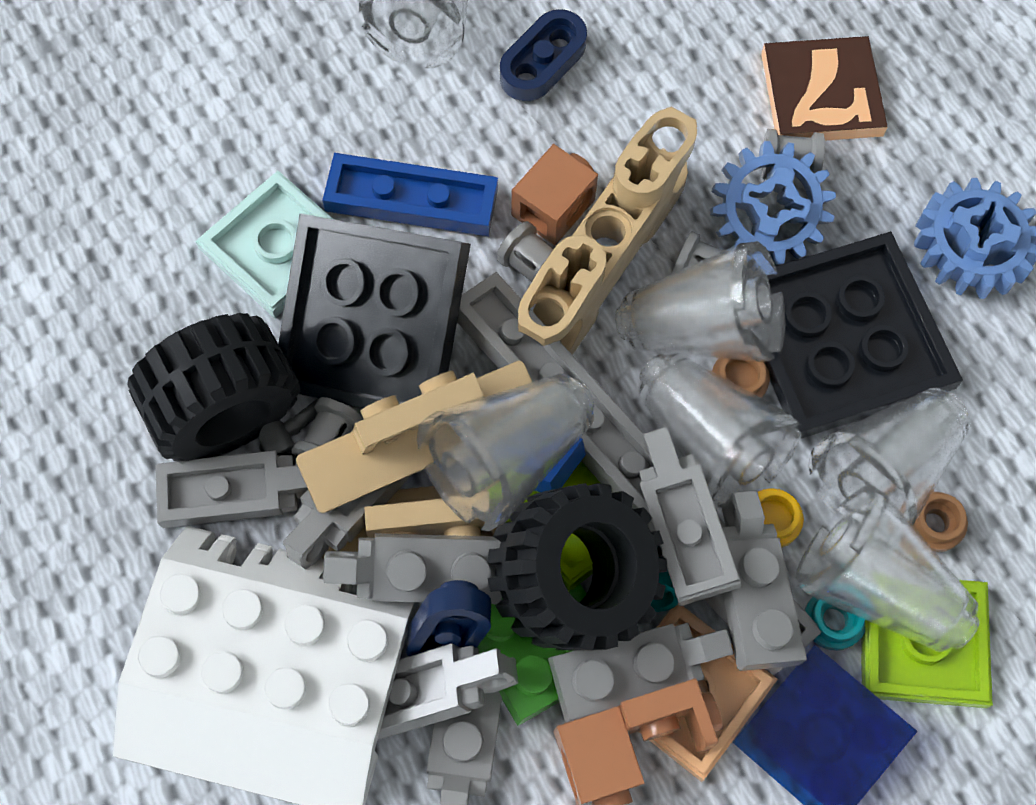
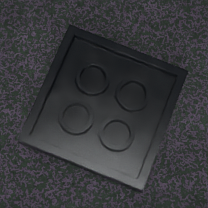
(370, 310)
(854, 336)

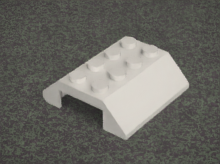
(258, 674)

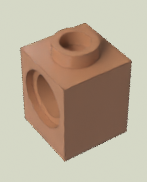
(554, 193)
(599, 758)

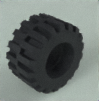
(212, 387)
(623, 568)

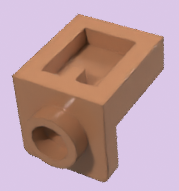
(658, 714)

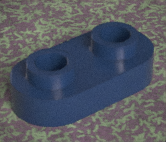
(539, 57)
(449, 615)

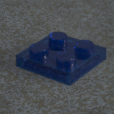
(824, 734)

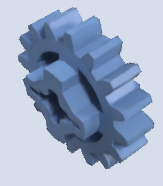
(779, 180)
(952, 238)

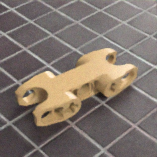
(630, 212)

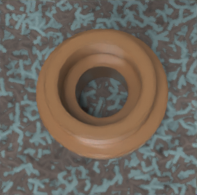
(954, 519)

